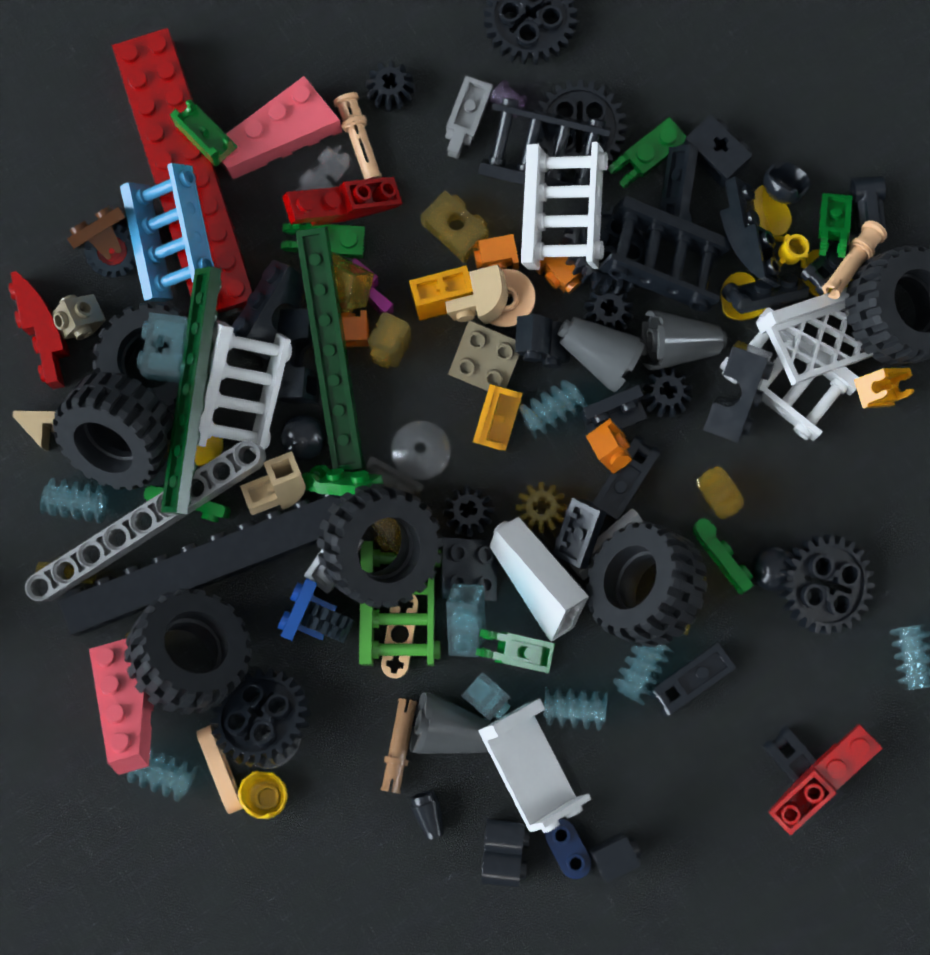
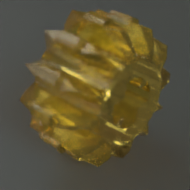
(720, 492)
(532, 501)

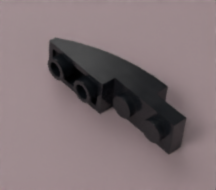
(747, 238)

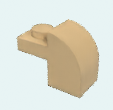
(488, 297)
(280, 487)

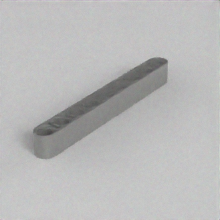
(131, 525)

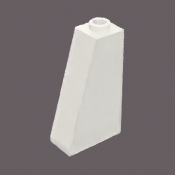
(539, 578)

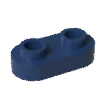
(568, 849)

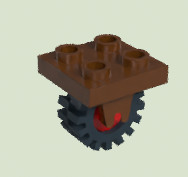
(106, 243)

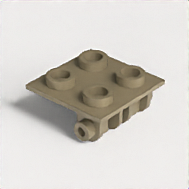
(484, 357)

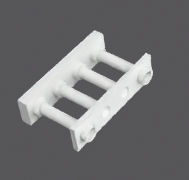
(538, 192)
(225, 340)
(841, 382)

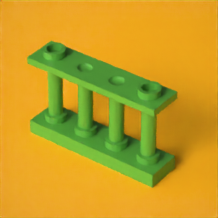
(369, 618)

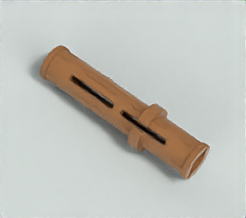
(399, 746)

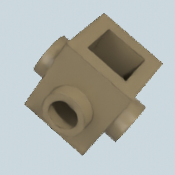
(78, 316)

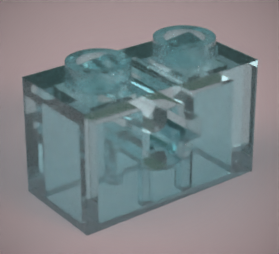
(156, 331)
(465, 619)
(487, 697)

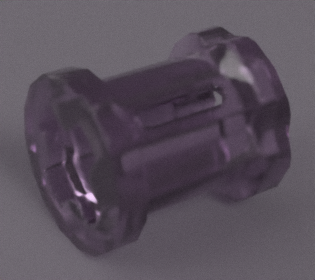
(504, 90)

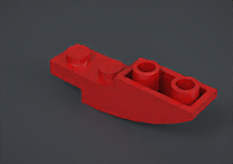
(342, 203)
(36, 319)
(824, 778)

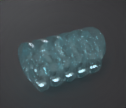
(552, 407)
(74, 502)
(913, 656)
(640, 671)
(575, 708)
(164, 776)

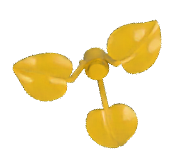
(776, 219)

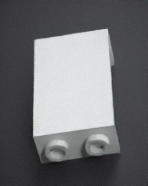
(531, 768)

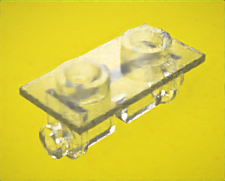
(330, 163)

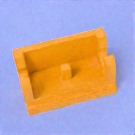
(435, 289)
(882, 388)
(497, 417)

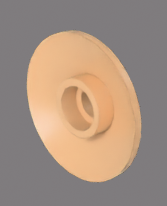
(523, 298)

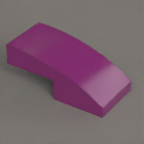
(376, 299)

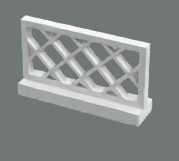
(809, 312)

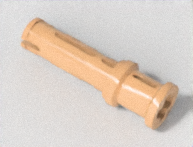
(355, 123)
(860, 250)

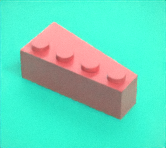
(280, 127)
(122, 709)

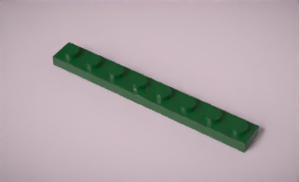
(330, 348)
(191, 389)

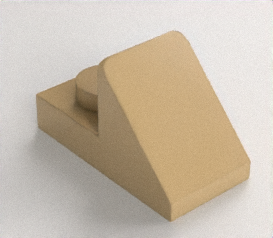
(37, 425)

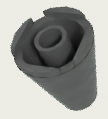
(679, 340)
(601, 350)
(445, 728)

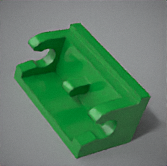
(203, 133)

